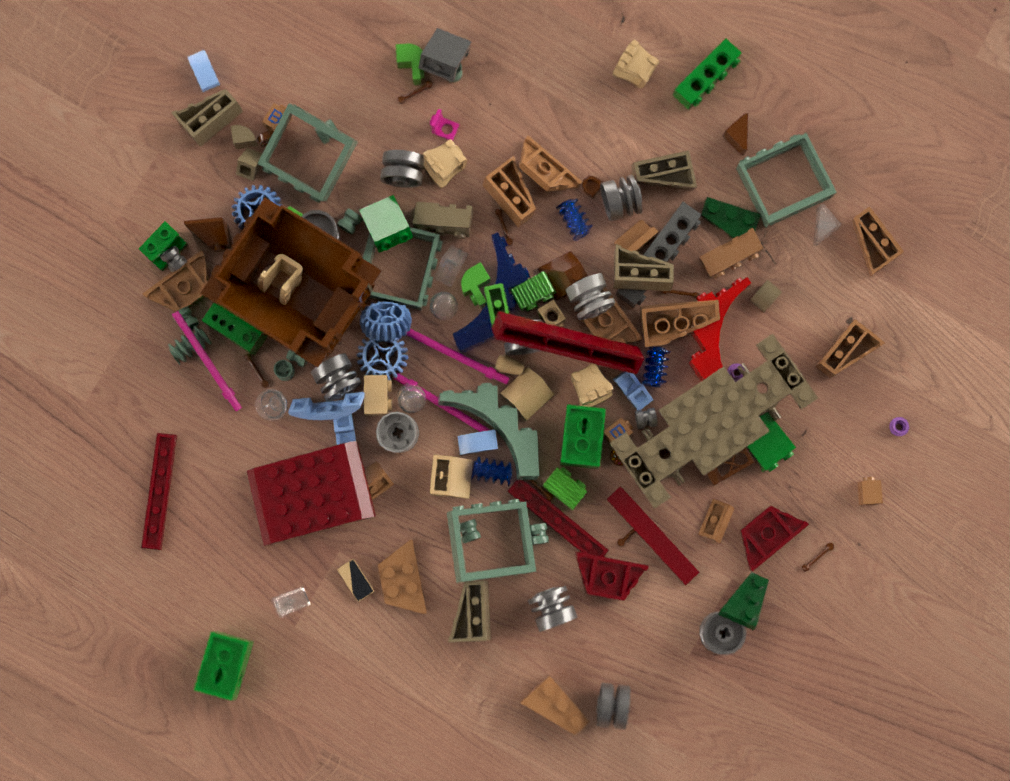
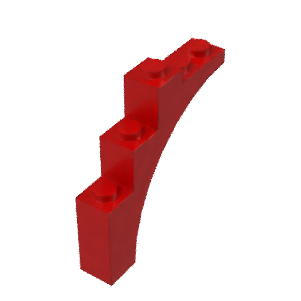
(708, 337)

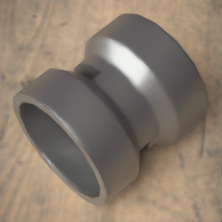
(173, 258)
(646, 418)

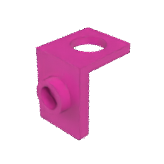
(437, 123)

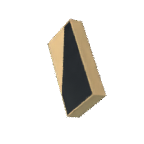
(355, 580)

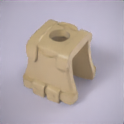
(635, 65)
(444, 163)
(288, 266)
(591, 386)

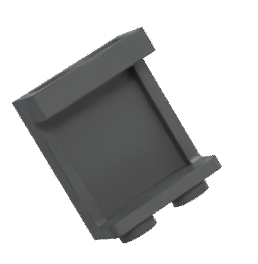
(444, 54)

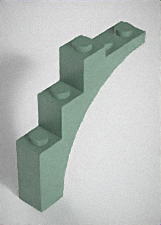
(504, 420)

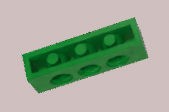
(724, 51)

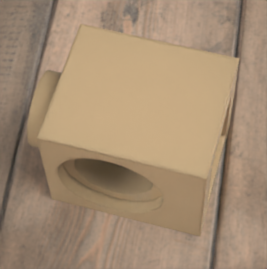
(548, 308)

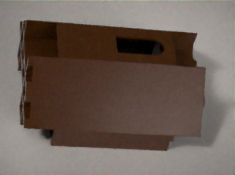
(321, 307)

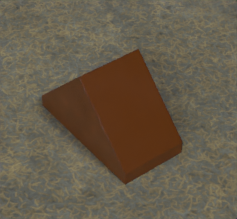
(738, 134)

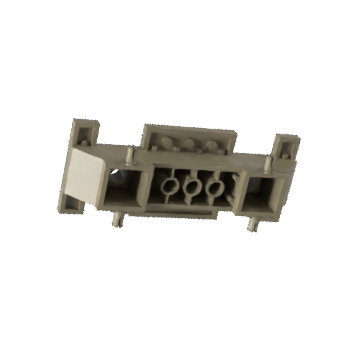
(713, 421)

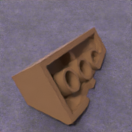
(674, 320)

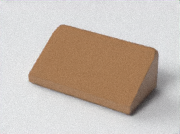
(716, 521)

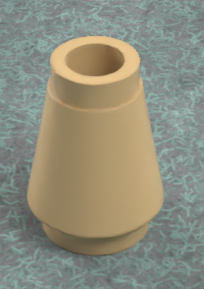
(508, 365)

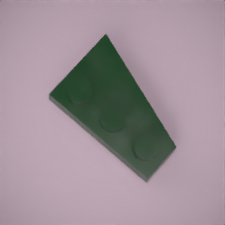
(729, 218)
(746, 602)

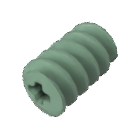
(185, 348)

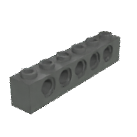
(684, 214)

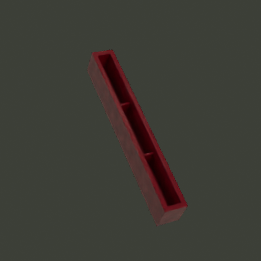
(567, 342)

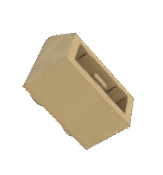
(451, 477)

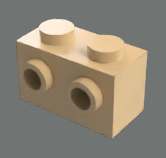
(377, 395)

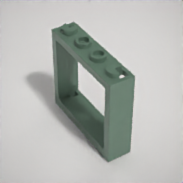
(778, 149)
(338, 168)
(427, 280)
(456, 542)

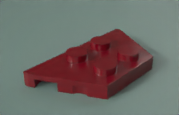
(768, 534)
(608, 576)

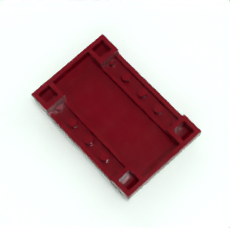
(310, 493)

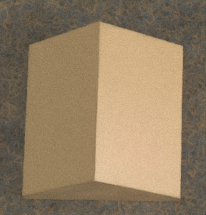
(527, 393)

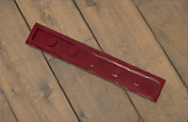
(159, 491)
(556, 519)
(652, 535)

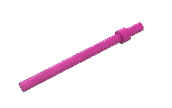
(489, 371)
(227, 392)
(452, 410)

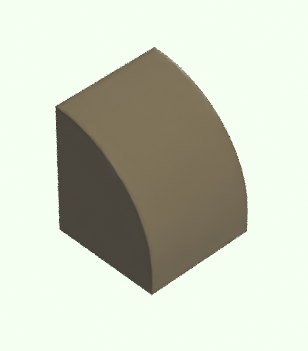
(243, 137)
(247, 164)
(765, 296)

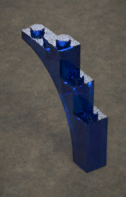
(480, 329)

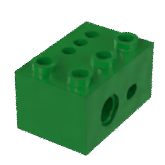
(234, 329)
(582, 437)
(223, 665)

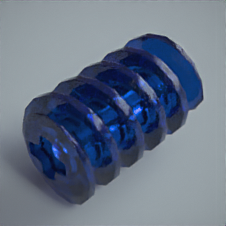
(574, 219)
(655, 367)
(492, 471)

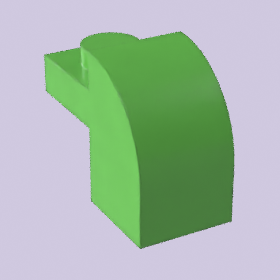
(409, 57)
(473, 280)

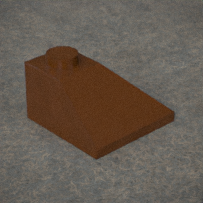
(211, 231)
(563, 273)

